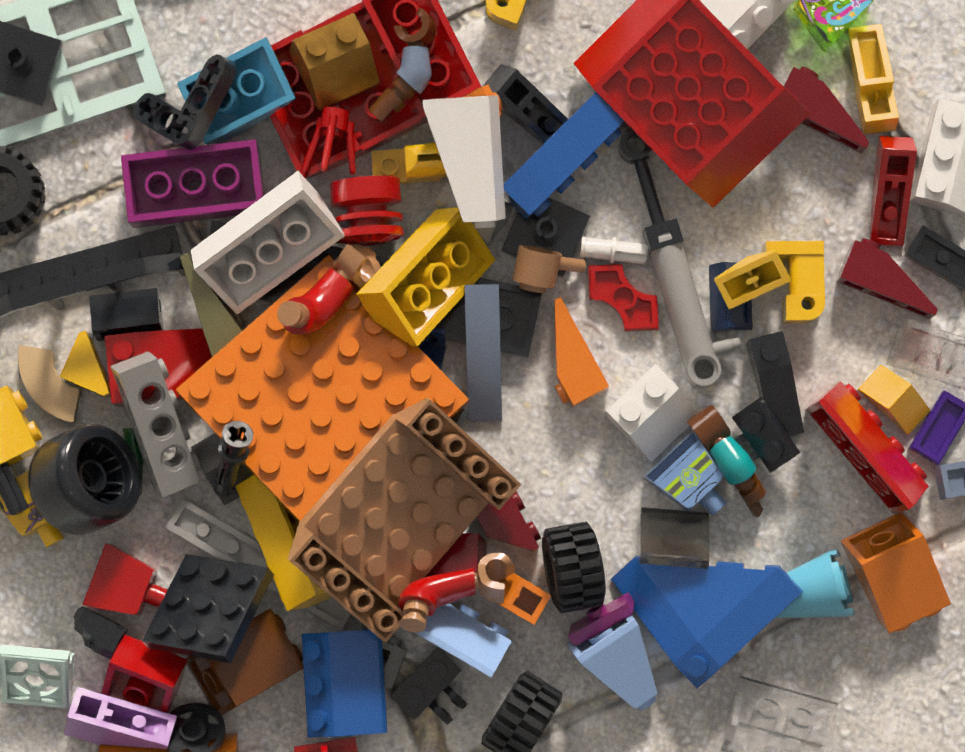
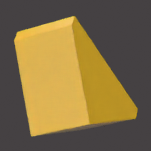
(751, 278)
(85, 368)
(895, 398)

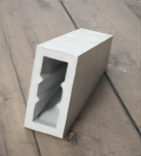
(471, 153)

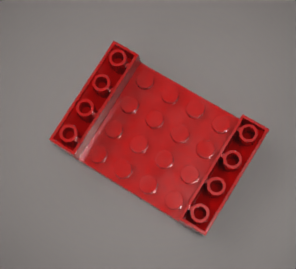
(691, 93)

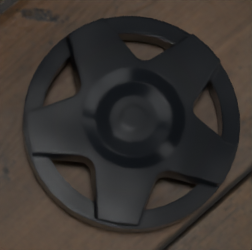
(196, 732)

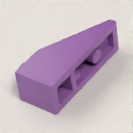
(117, 722)

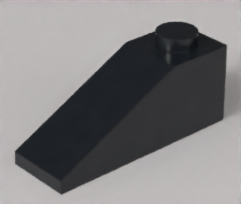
(525, 103)
(776, 379)

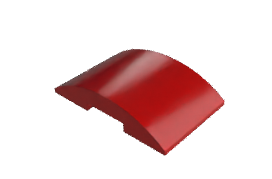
(450, 78)

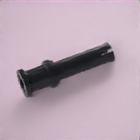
(232, 453)

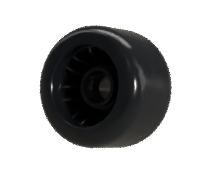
(84, 479)

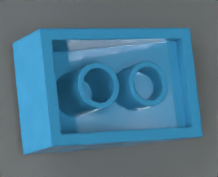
(254, 95)

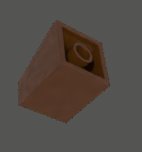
(259, 664)

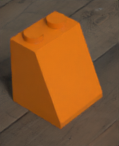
(896, 572)

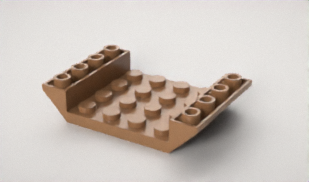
(397, 513)

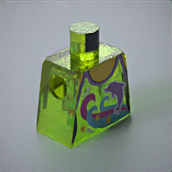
(829, 18)

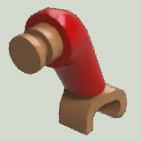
(322, 302)
(429, 593)

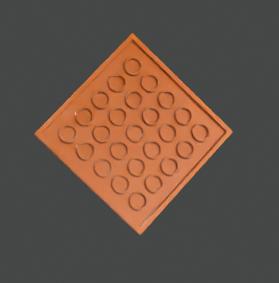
(313, 394)

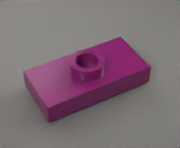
(600, 619)

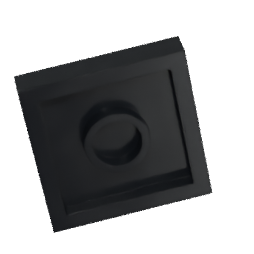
(26, 62)
(555, 229)

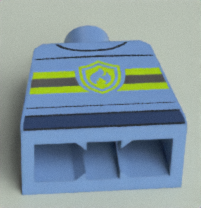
(689, 476)

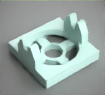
(31, 694)

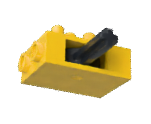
(17, 442)

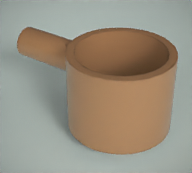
(539, 267)

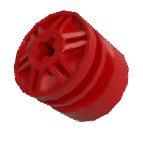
(366, 207)

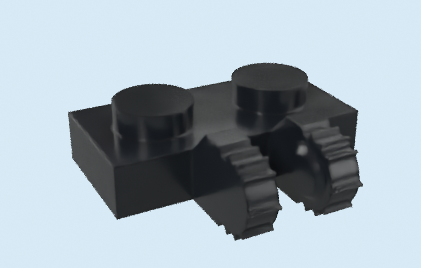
(765, 435)
(426, 684)

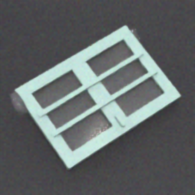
(98, 70)

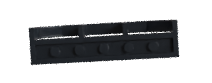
(90, 269)

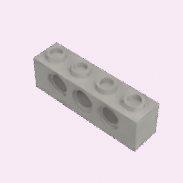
(131, 379)

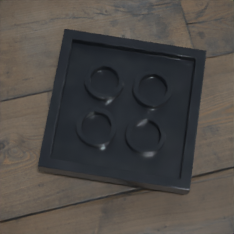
(208, 608)

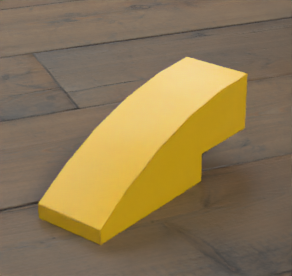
(872, 79)

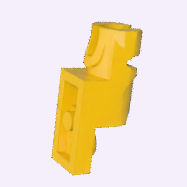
(411, 164)

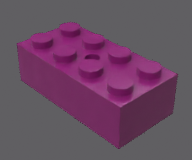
(161, 180)

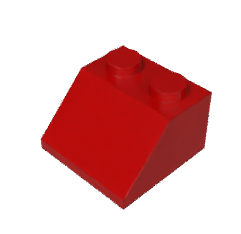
(144, 675)

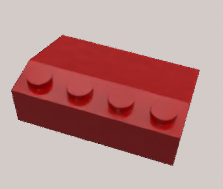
(868, 448)

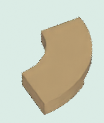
(45, 385)

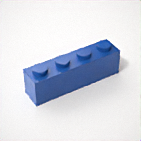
(561, 155)

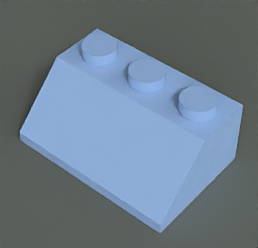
(467, 638)

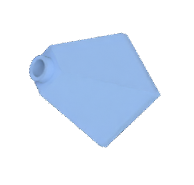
(620, 662)

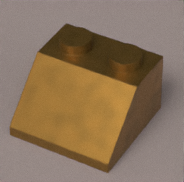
(335, 61)

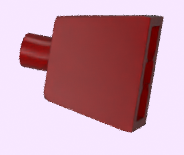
(123, 583)

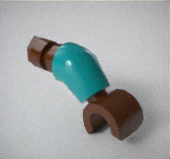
(729, 456)

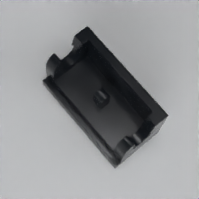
(125, 313)

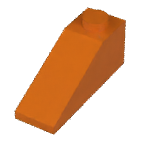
(575, 366)

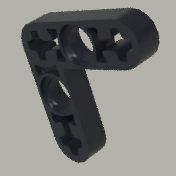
(216, 72)

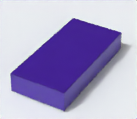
(939, 428)

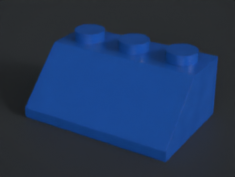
(344, 683)

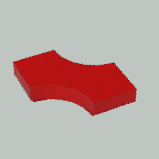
(611, 287)

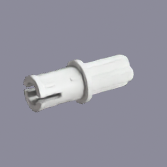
(613, 250)

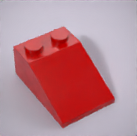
(181, 350)

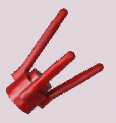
(333, 125)

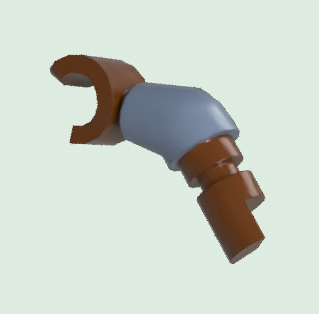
(414, 69)

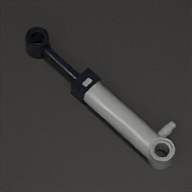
(675, 277)

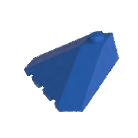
(705, 613)

